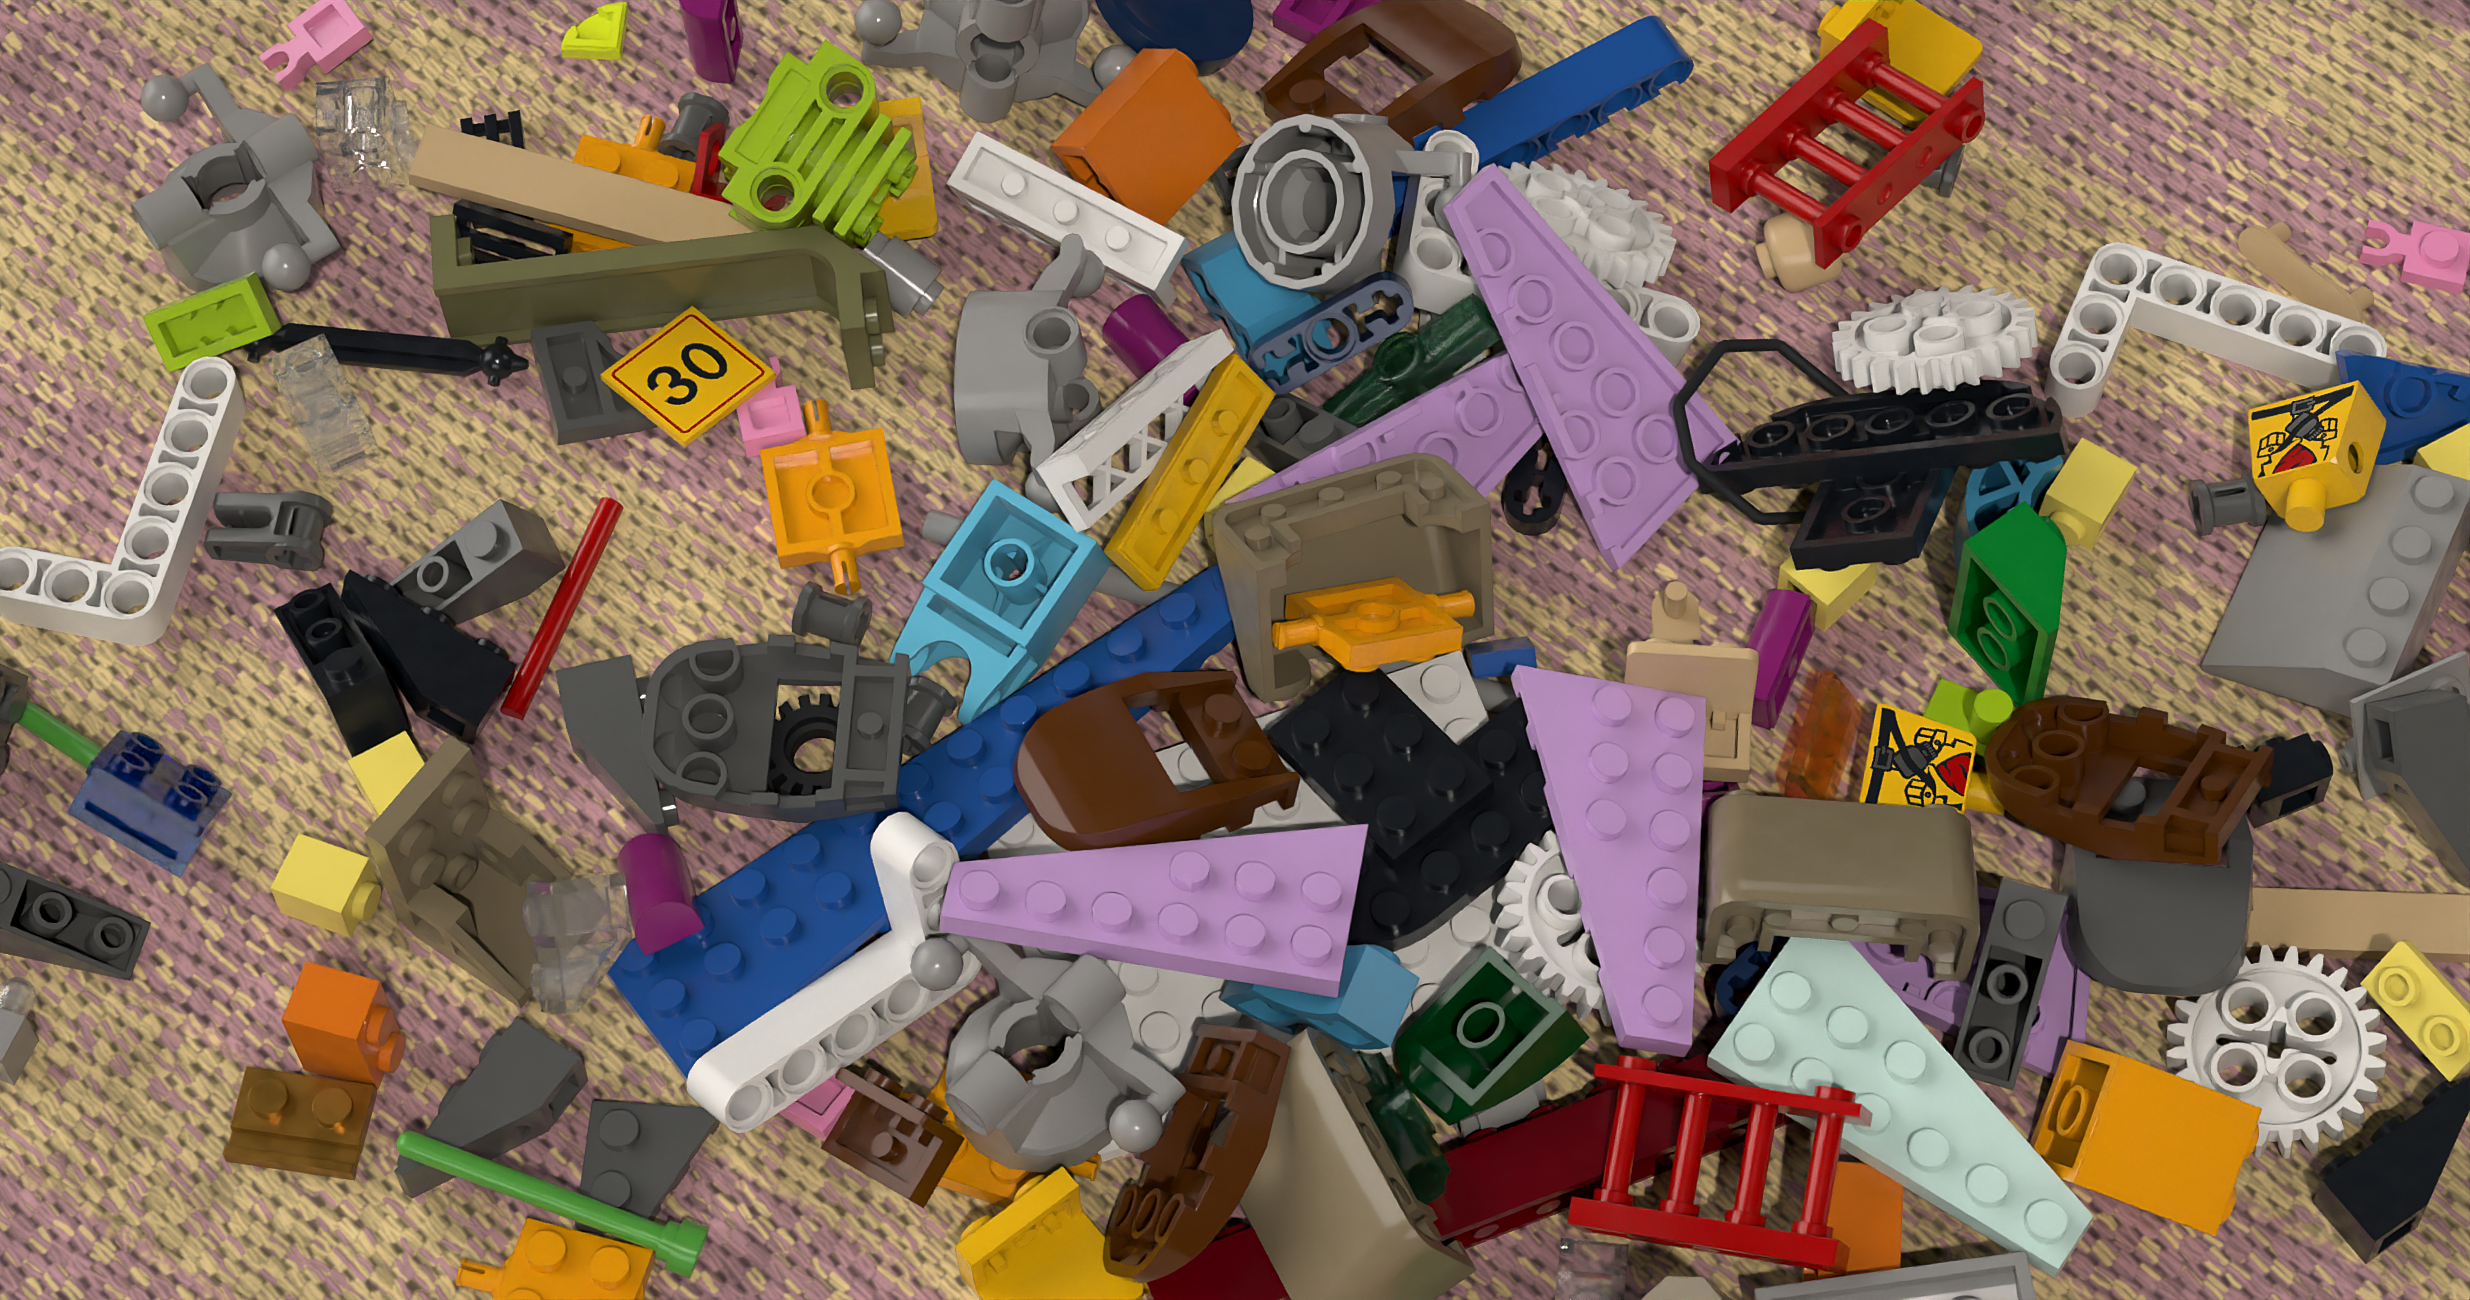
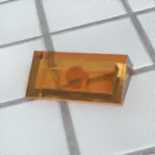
(1824, 741)

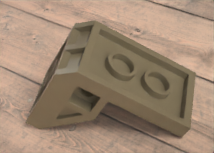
(461, 871)

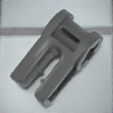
(270, 529)

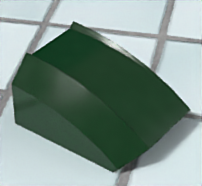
(1484, 1041)

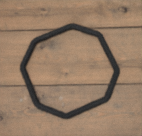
(1684, 434)

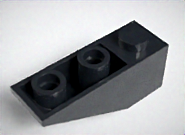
(436, 668)
(342, 669)
(2389, 1184)

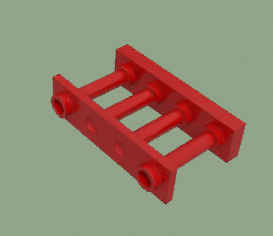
(1827, 97)
(1743, 1229)

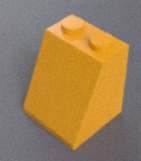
(2145, 1136)

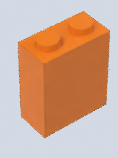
(1149, 136)

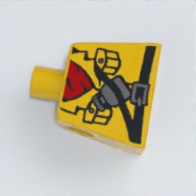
(2315, 451)
(1923, 764)

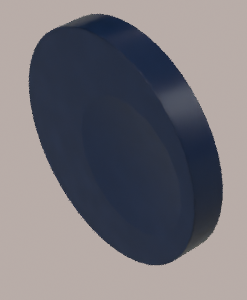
(1201, 29)

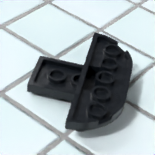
(1886, 462)
(1436, 811)

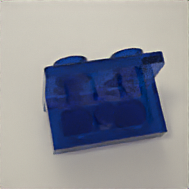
(149, 800)

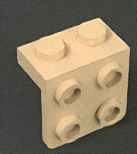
(1720, 674)

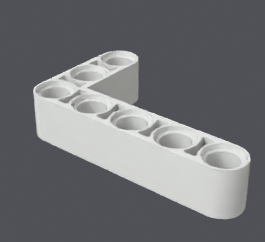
(1442, 278)
(2198, 323)
(150, 527)
(850, 1005)

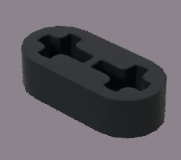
(1522, 479)

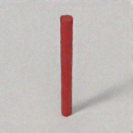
(562, 608)

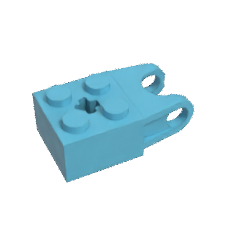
(996, 622)

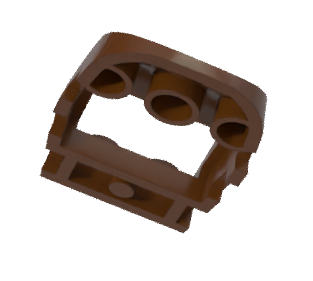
(1449, 41)
(2070, 758)
(1103, 787)
(1174, 1205)

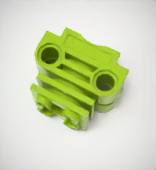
(823, 156)

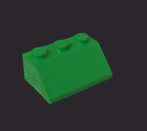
(2011, 600)

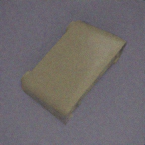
(1353, 527)
(1840, 877)
(1333, 1194)

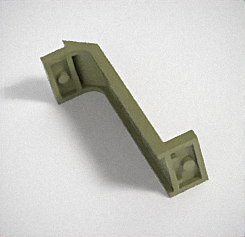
(660, 281)

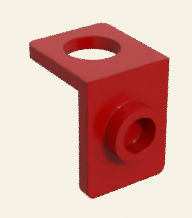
(707, 174)

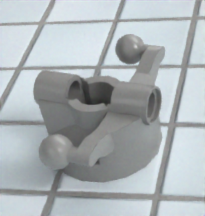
(993, 50)
(1321, 199)
(274, 222)
(1024, 366)
(1077, 1100)

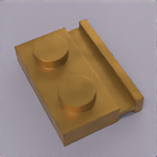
(300, 1123)

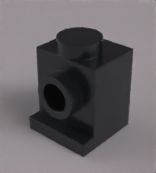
(2298, 779)

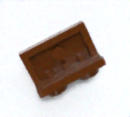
(892, 1139)

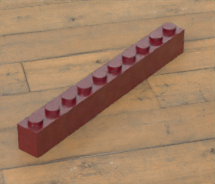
(1495, 1181)

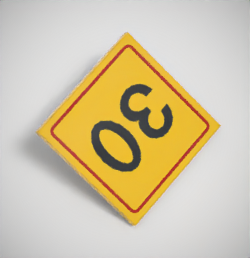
(688, 376)

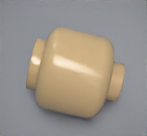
(1791, 254)

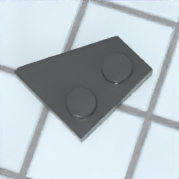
(577, 399)
(640, 1154)

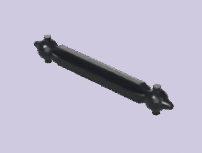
(399, 351)

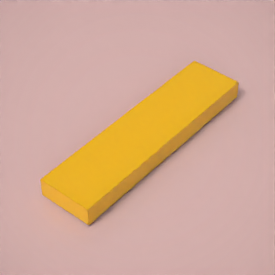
(1189, 473)

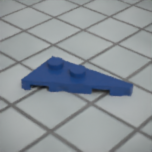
(2413, 397)

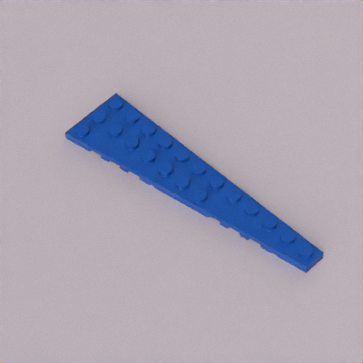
(819, 891)

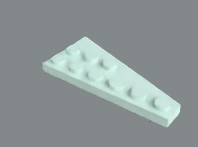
(1838, 1024)

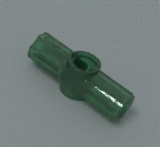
(1415, 364)
(1405, 1129)

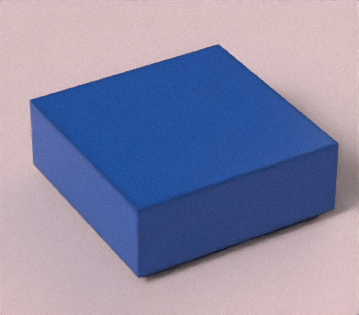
(1499, 656)

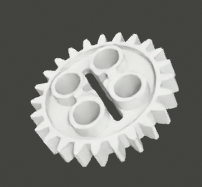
(1597, 223)
(1935, 339)
(1538, 929)
(2285, 996)

